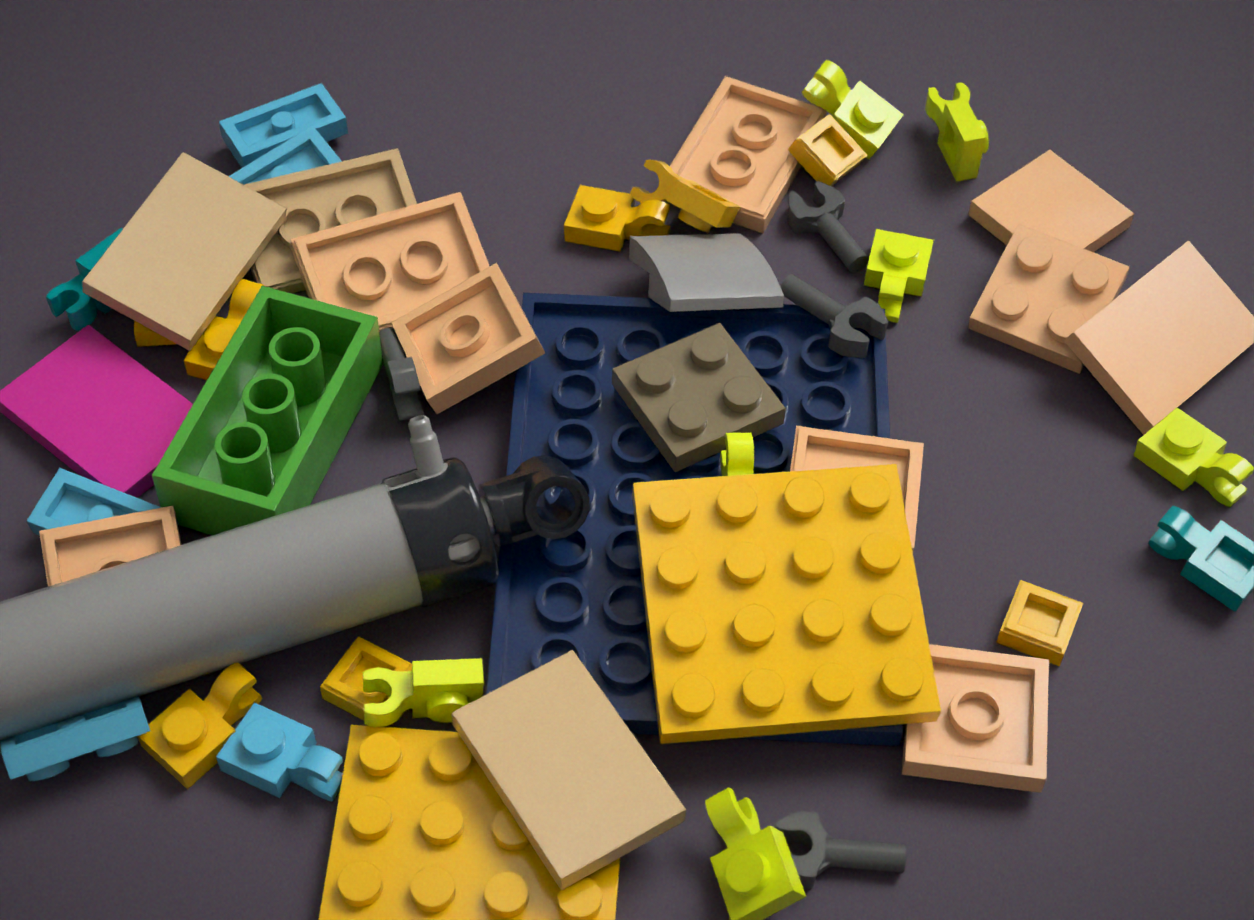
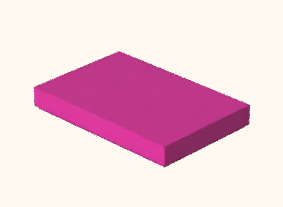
(97, 411)

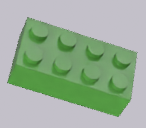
(270, 413)

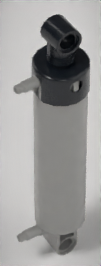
(271, 584)

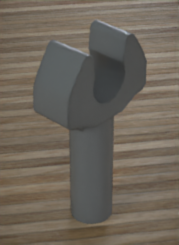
(825, 221)
(840, 318)
(401, 376)
(828, 852)

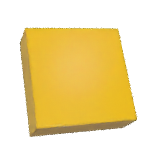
(827, 151)
(1039, 622)
(345, 682)

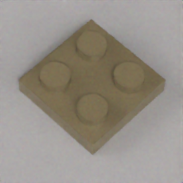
(696, 395)

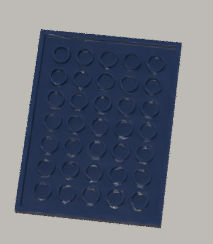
(588, 586)

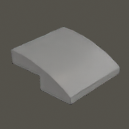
(706, 272)

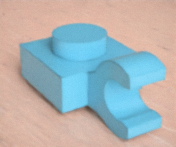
(276, 750)

